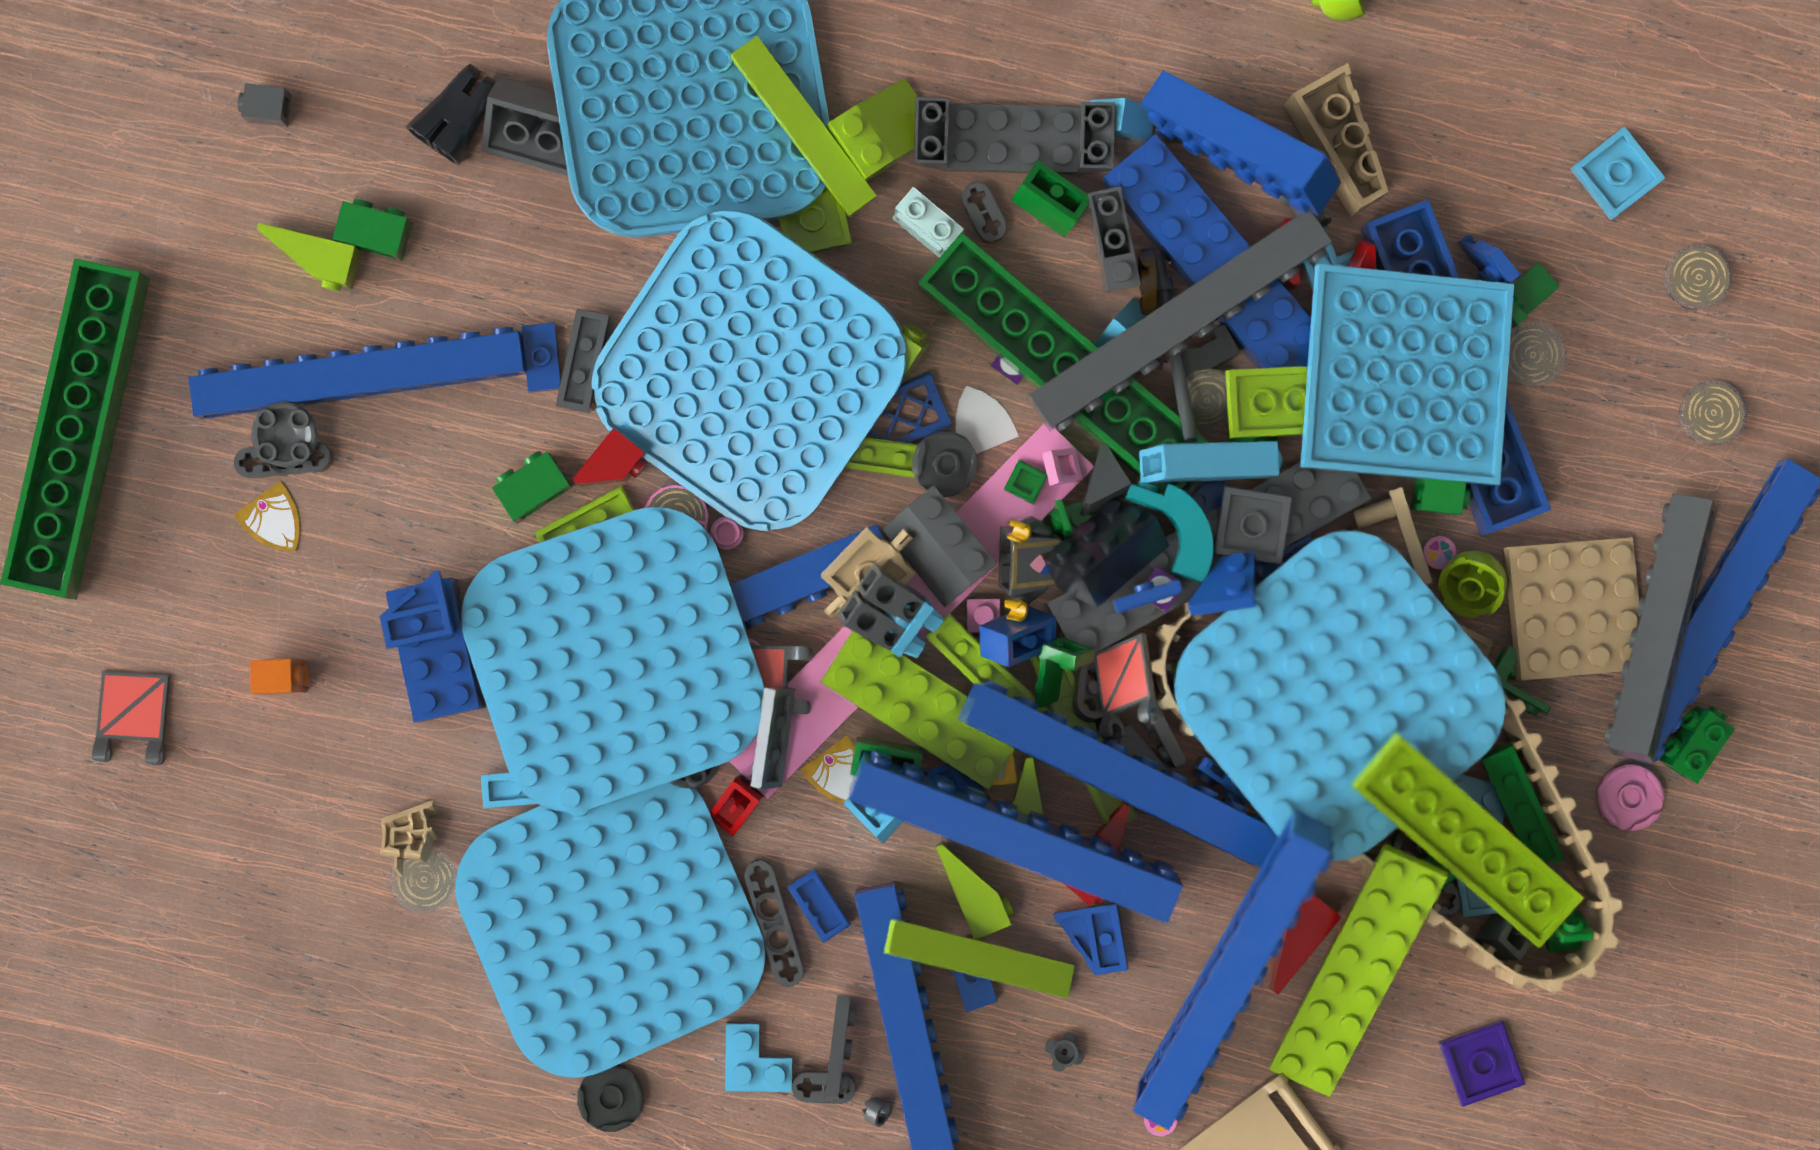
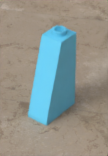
(1209, 462)

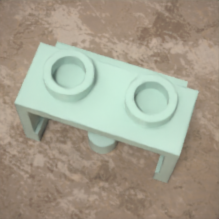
(926, 222)

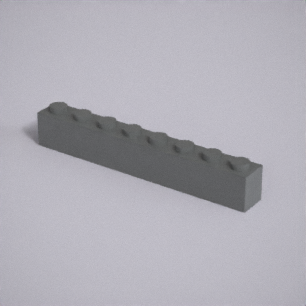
(1662, 627)

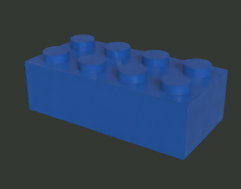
(439, 670)

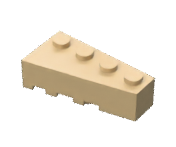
(1333, 124)

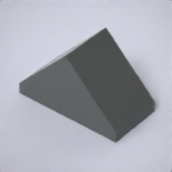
(1105, 482)

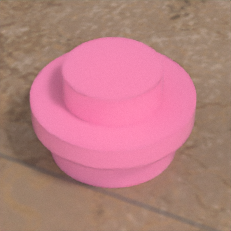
(726, 533)

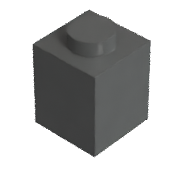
(265, 104)

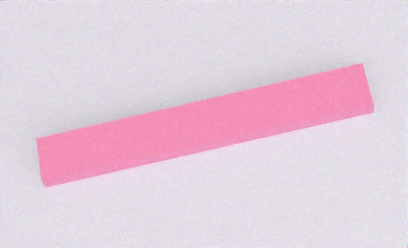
(983, 516)

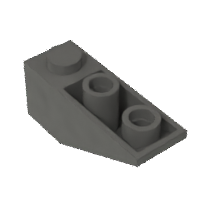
(1113, 240)

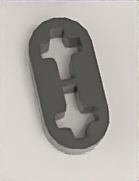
(991, 209)
(818, 1095)

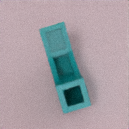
(1190, 522)

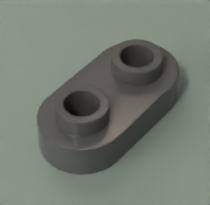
(1087, 691)

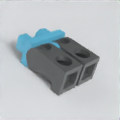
(889, 613)

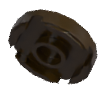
(1148, 280)

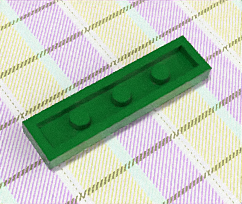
(1520, 803)

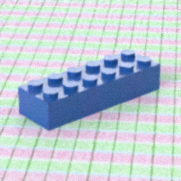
(1241, 144)

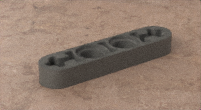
(777, 922)

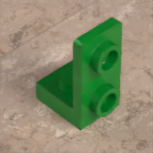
(1530, 292)
(1067, 519)
(1054, 658)
(1505, 667)
(1570, 933)

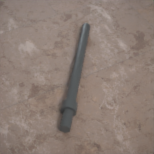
(1164, 292)

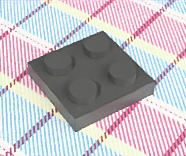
(1253, 524)

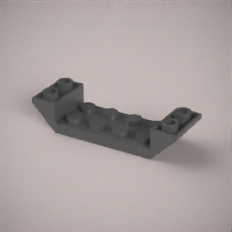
(1014, 137)

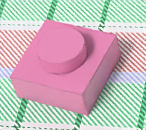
(1062, 466)
(980, 612)

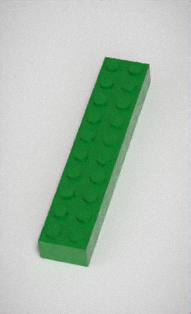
(1042, 346)
(75, 429)

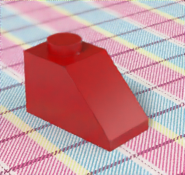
(612, 462)

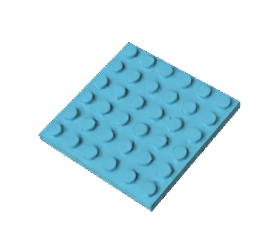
(1407, 375)

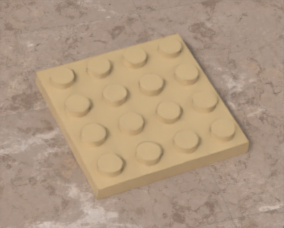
(1572, 607)

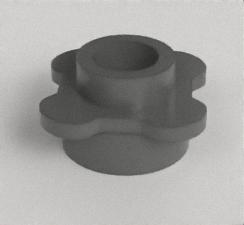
(1072, 1057)

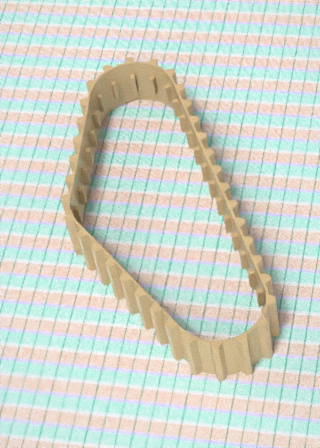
(1558, 808)

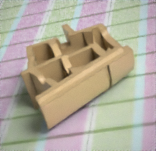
(408, 835)

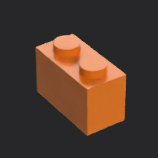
(279, 676)

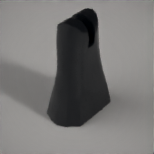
(453, 115)

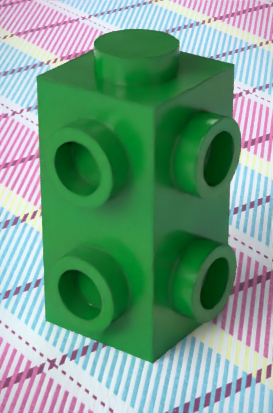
(1697, 742)

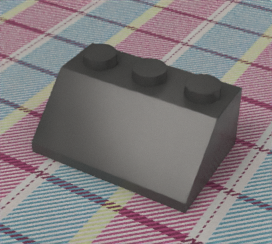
(524, 125)
(942, 546)

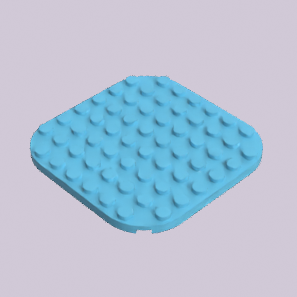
(665, 119)
(749, 370)
(613, 659)
(1326, 675)
(609, 927)

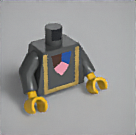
(1022, 563)

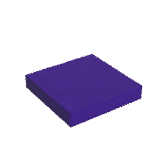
(1481, 1063)

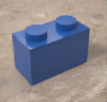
(1015, 641)

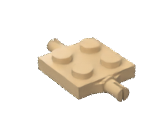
(857, 558)

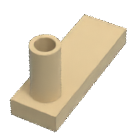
(1391, 508)

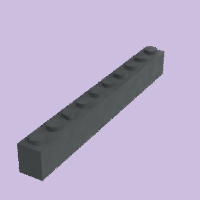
(1179, 320)

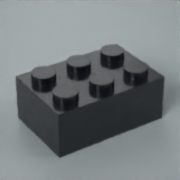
(1106, 552)

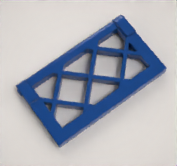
(919, 431)

